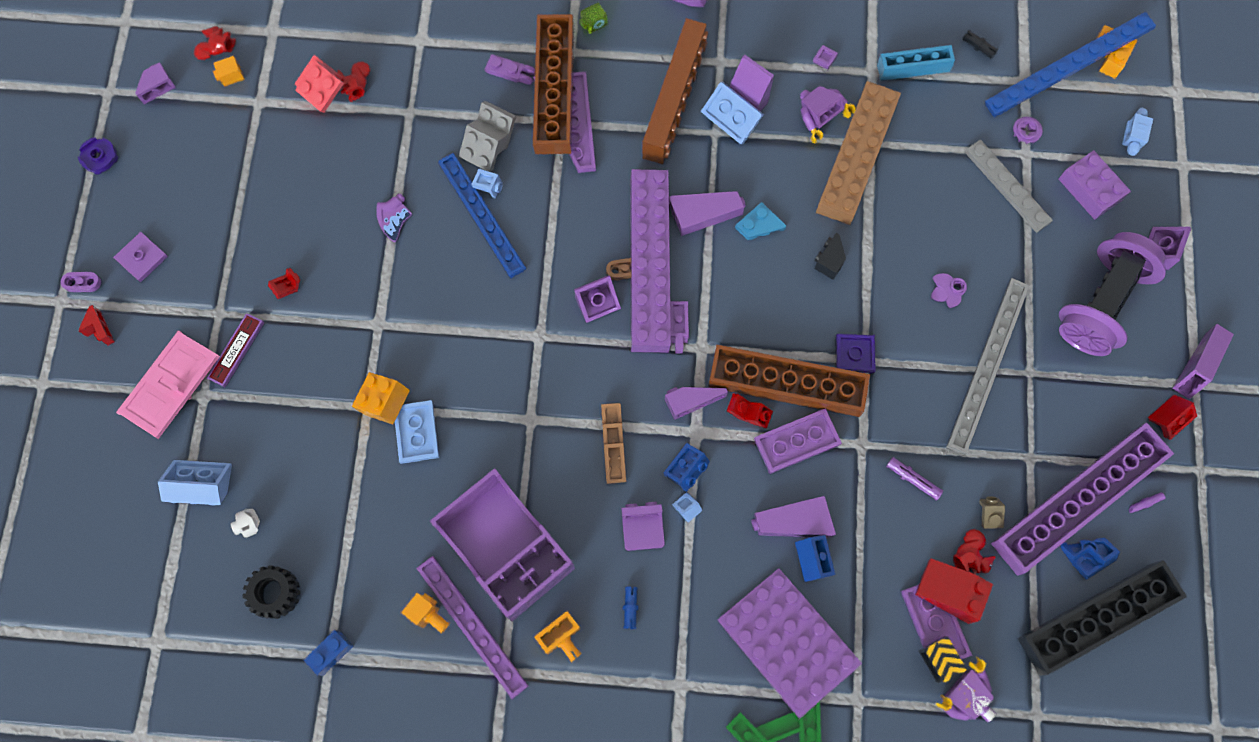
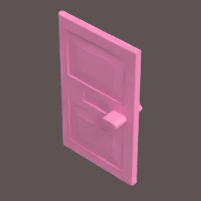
(168, 384)

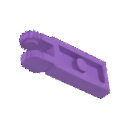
(509, 69)

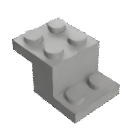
(487, 136)

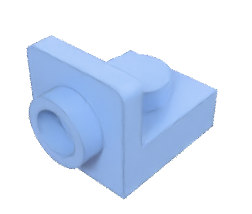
(487, 182)

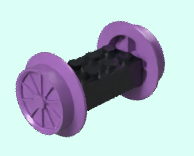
(1130, 261)

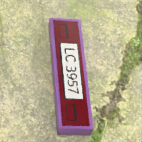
(235, 350)

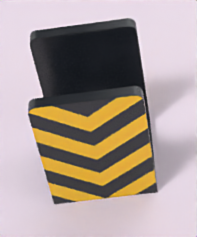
(942, 660)

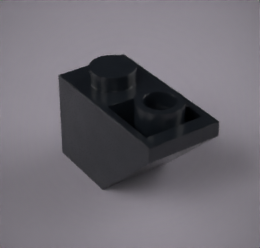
(832, 258)

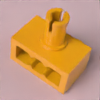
(423, 610)
(559, 635)

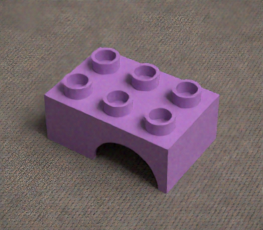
(503, 545)

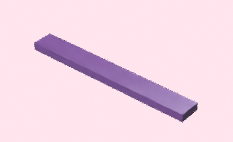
(472, 627)

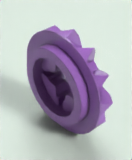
(1032, 125)

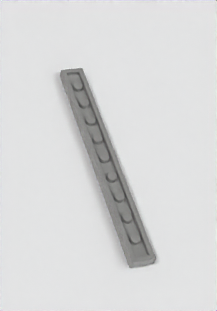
(987, 367)

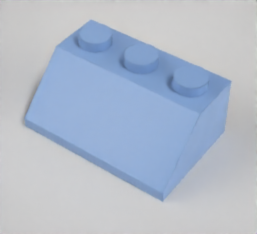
(195, 482)

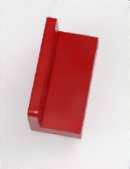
(1174, 415)

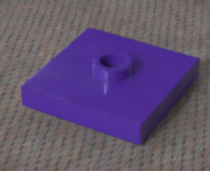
(856, 352)

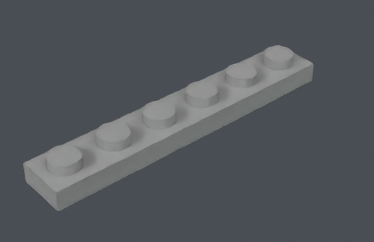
(1008, 186)

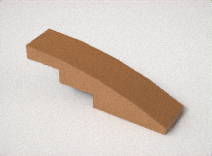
(613, 443)

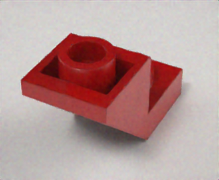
(750, 412)

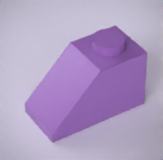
(153, 83)

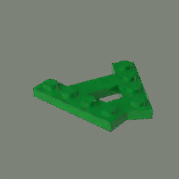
(808, 727)

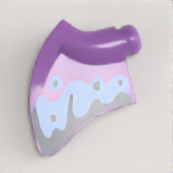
(392, 216)

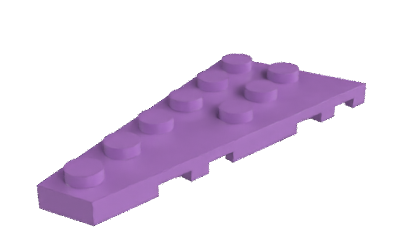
(582, 139)

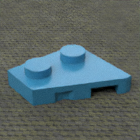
(759, 223)

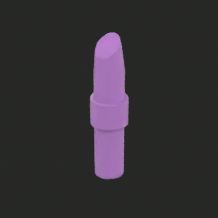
(1147, 502)

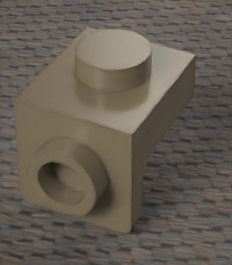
(992, 512)

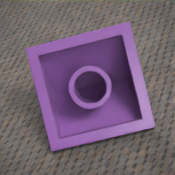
(1172, 242)
(597, 299)

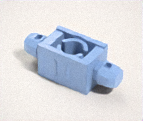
(1137, 131)

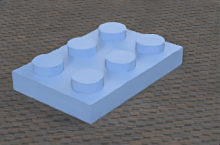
(732, 113)
(416, 432)

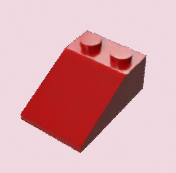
(954, 590)

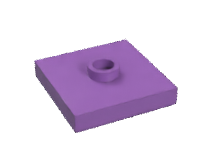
(140, 257)

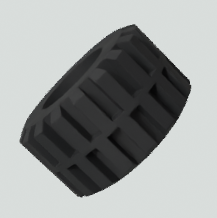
(257, 584)

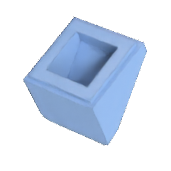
(687, 507)

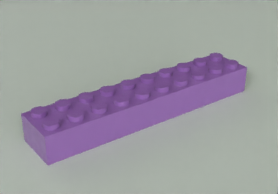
(650, 261)
(1081, 499)

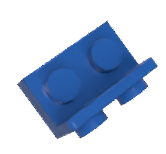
(687, 467)

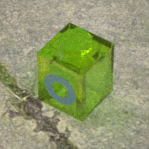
(593, 18)

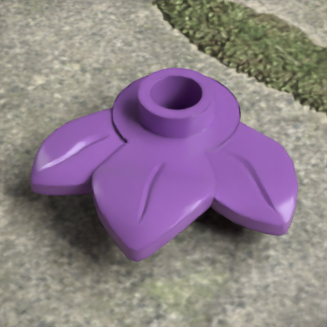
(945, 289)

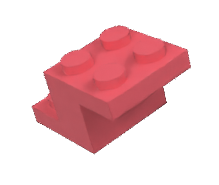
(319, 84)

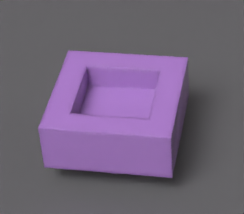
(825, 57)

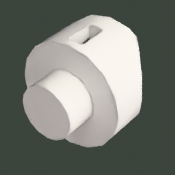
(245, 524)

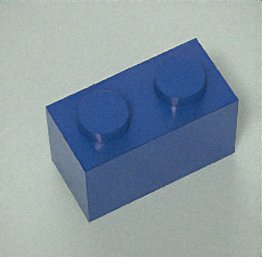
(815, 558)
(328, 653)

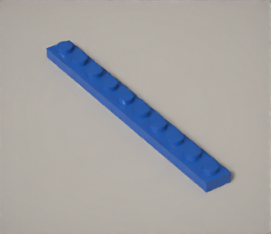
(1070, 64)

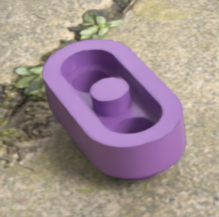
(82, 281)

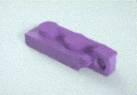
(679, 324)

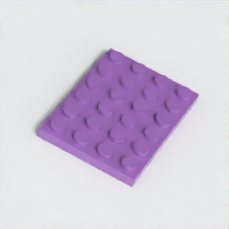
(789, 643)

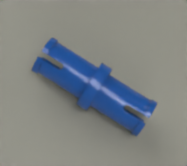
(630, 607)

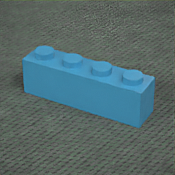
(915, 62)

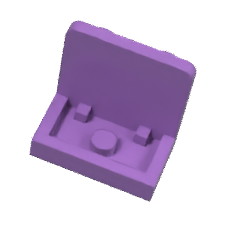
(643, 526)

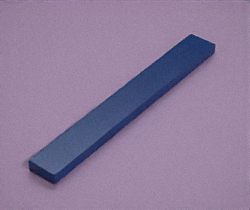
(482, 215)

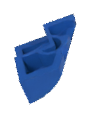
(1090, 556)

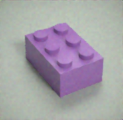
(1094, 185)

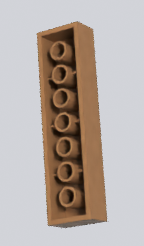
(858, 153)

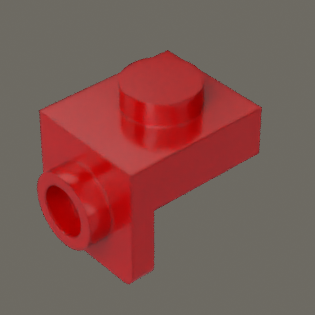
(285, 284)

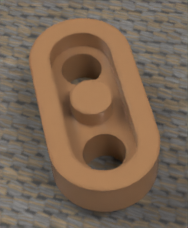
(622, 266)

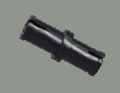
(980, 44)

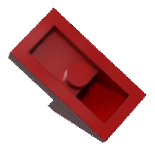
(95, 324)

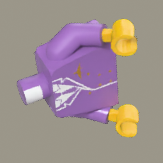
(821, 107)
(970, 695)

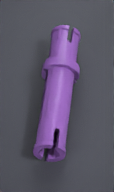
(914, 478)

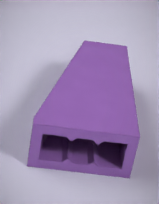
(703, 210)
(1204, 362)
(799, 519)

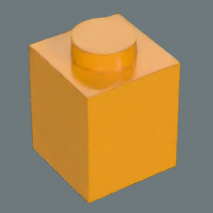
(228, 71)

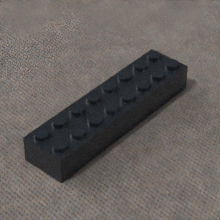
(1101, 618)

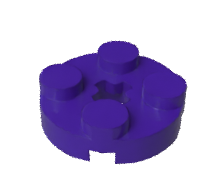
(104, 161)

